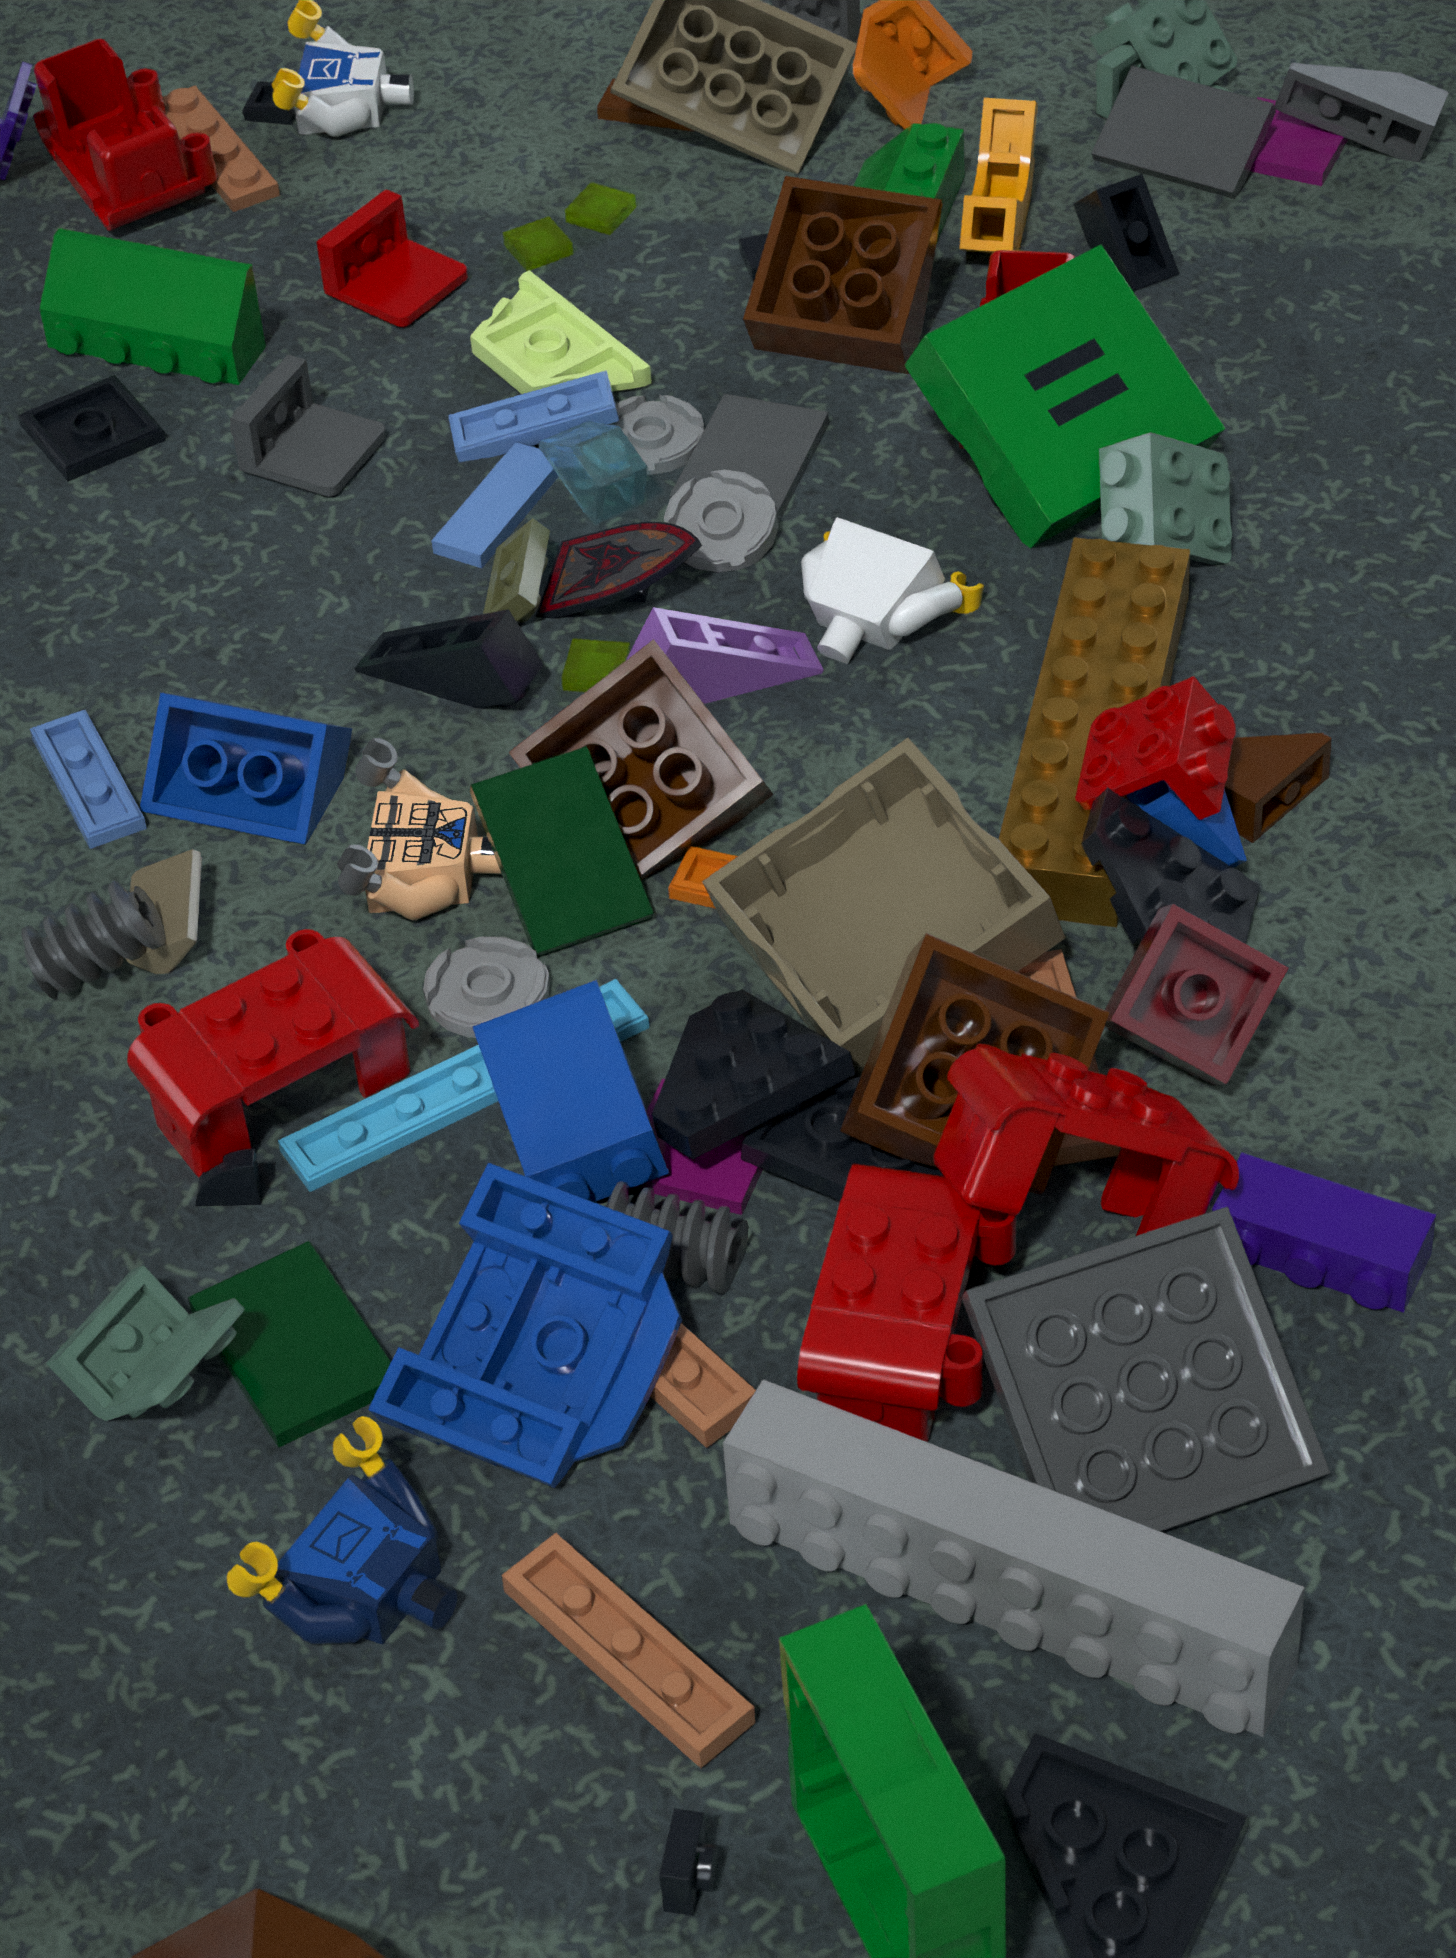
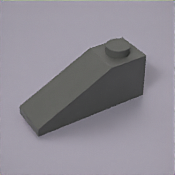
(1365, 106)

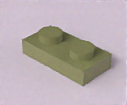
(518, 572)

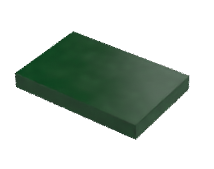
(561, 851)
(297, 1344)

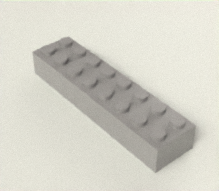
(1014, 1558)

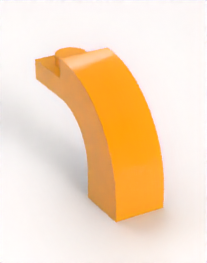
(1004, 177)

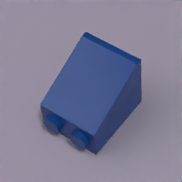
(570, 1095)

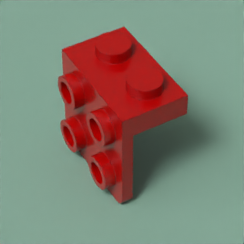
(381, 270)
(1165, 736)

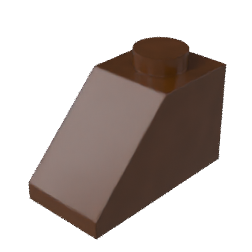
(1273, 777)

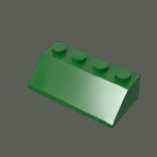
(919, 162)
(151, 307)

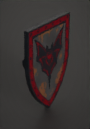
(614, 566)

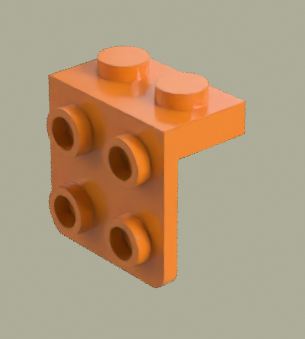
(905, 52)

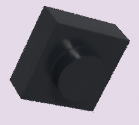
(687, 1863)

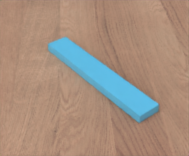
(415, 1107)

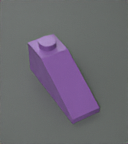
(728, 656)

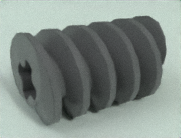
(92, 940)
(698, 1247)

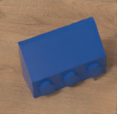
(242, 768)

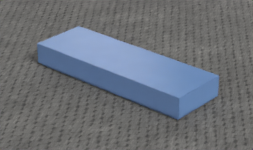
(532, 416)
(496, 506)
(88, 779)

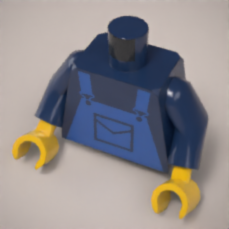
(358, 1561)

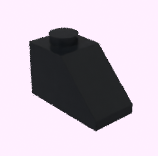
(1129, 230)

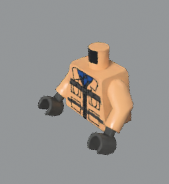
(418, 844)

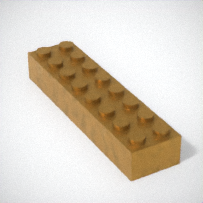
(1105, 649)

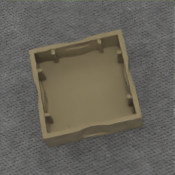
(860, 883)

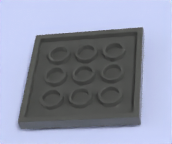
(1148, 1376)

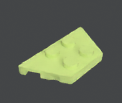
(548, 341)

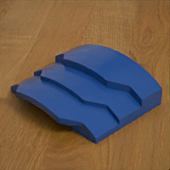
(541, 1334)

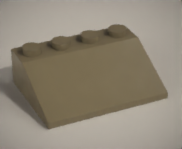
(737, 74)

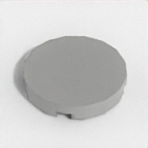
(659, 447)
(728, 516)
(463, 1004)

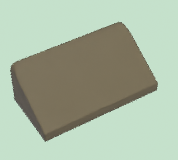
(176, 895)

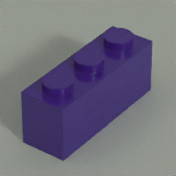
(1329, 1233)

